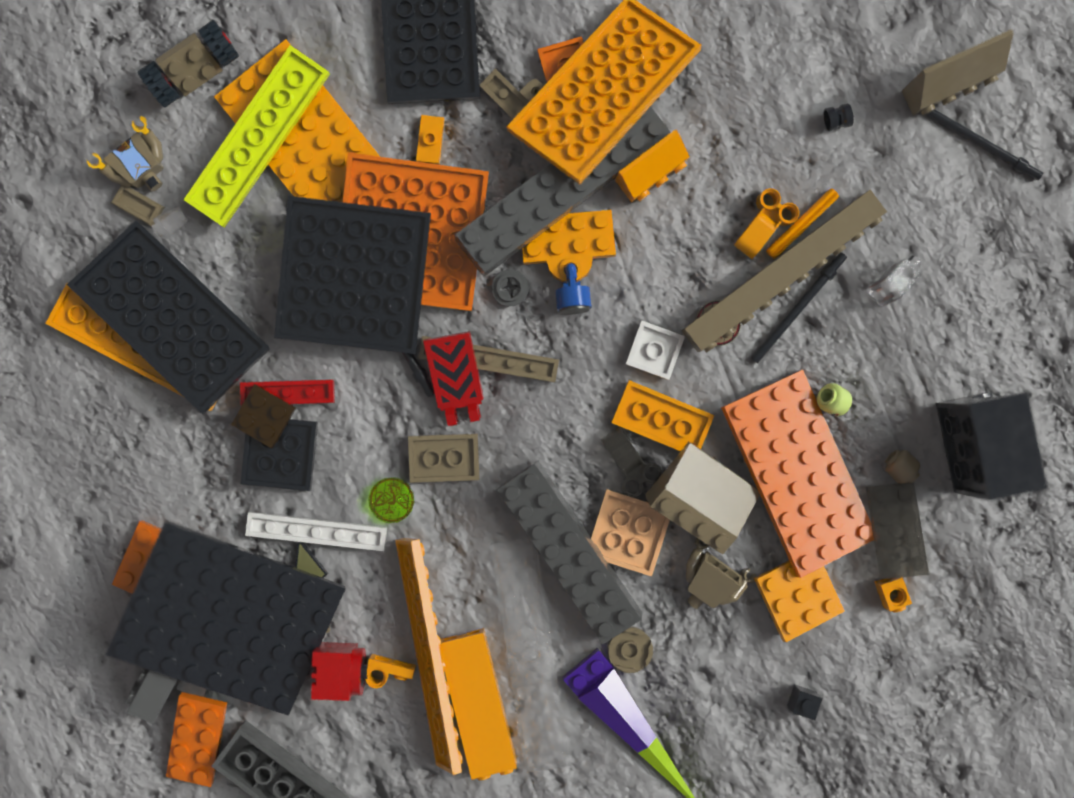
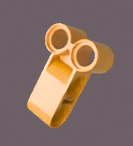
(765, 223)

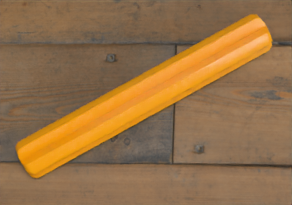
(802, 223)

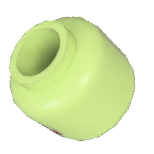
(834, 399)

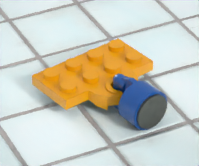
(569, 254)

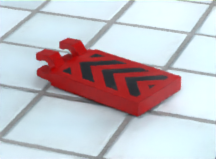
(454, 375)

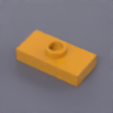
(430, 139)

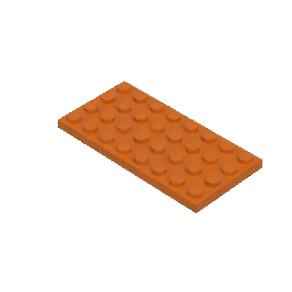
(799, 473)

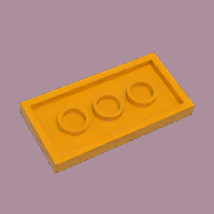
(661, 417)

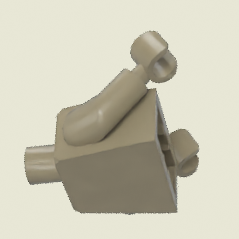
(713, 580)

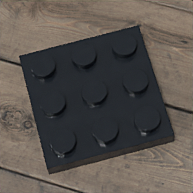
(287, 464)

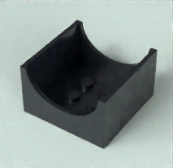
(991, 445)

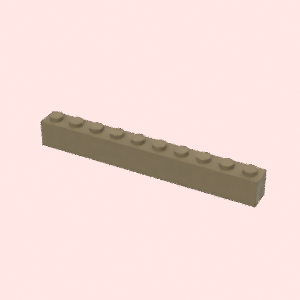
(783, 271)

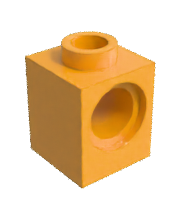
(884, 589)

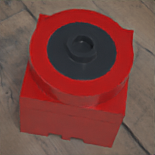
(338, 671)

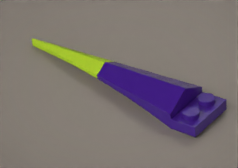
(605, 695)

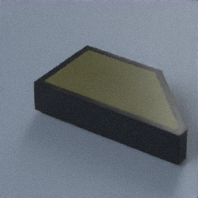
(308, 562)

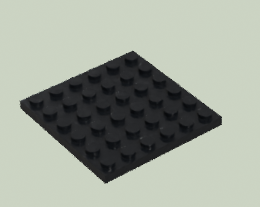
(352, 275)

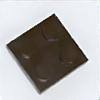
(263, 416)

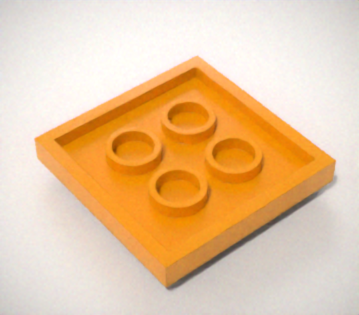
(798, 602)

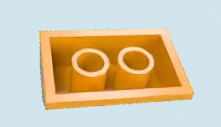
(653, 167)

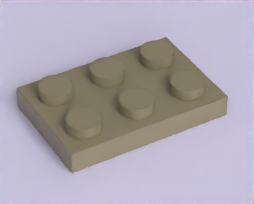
(443, 458)

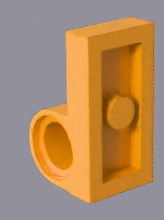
(400, 670)

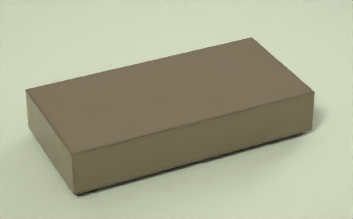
(137, 204)

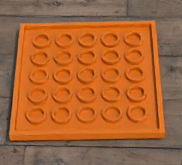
(447, 192)

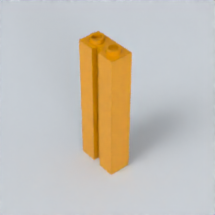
(478, 705)

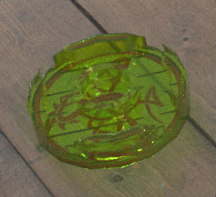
(391, 500)

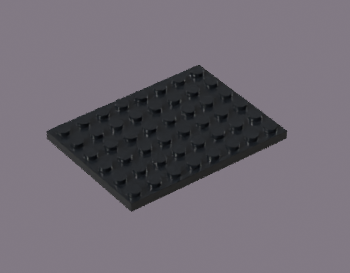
(225, 618)

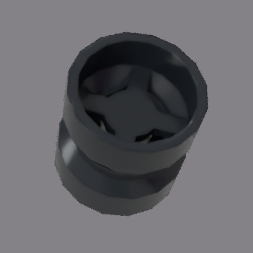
(838, 117)

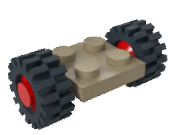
(188, 64)

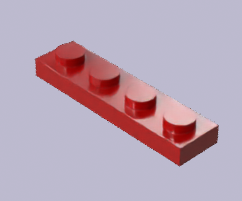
(295, 391)

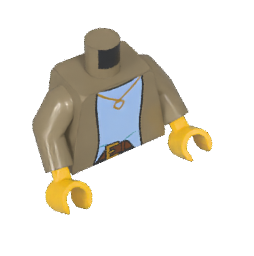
(135, 160)

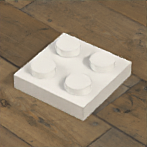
(655, 350)

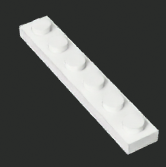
(316, 531)

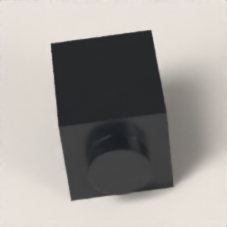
(804, 702)

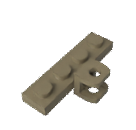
(506, 95)

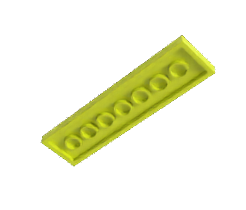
(257, 136)

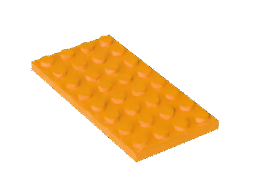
(603, 89)
(317, 149)

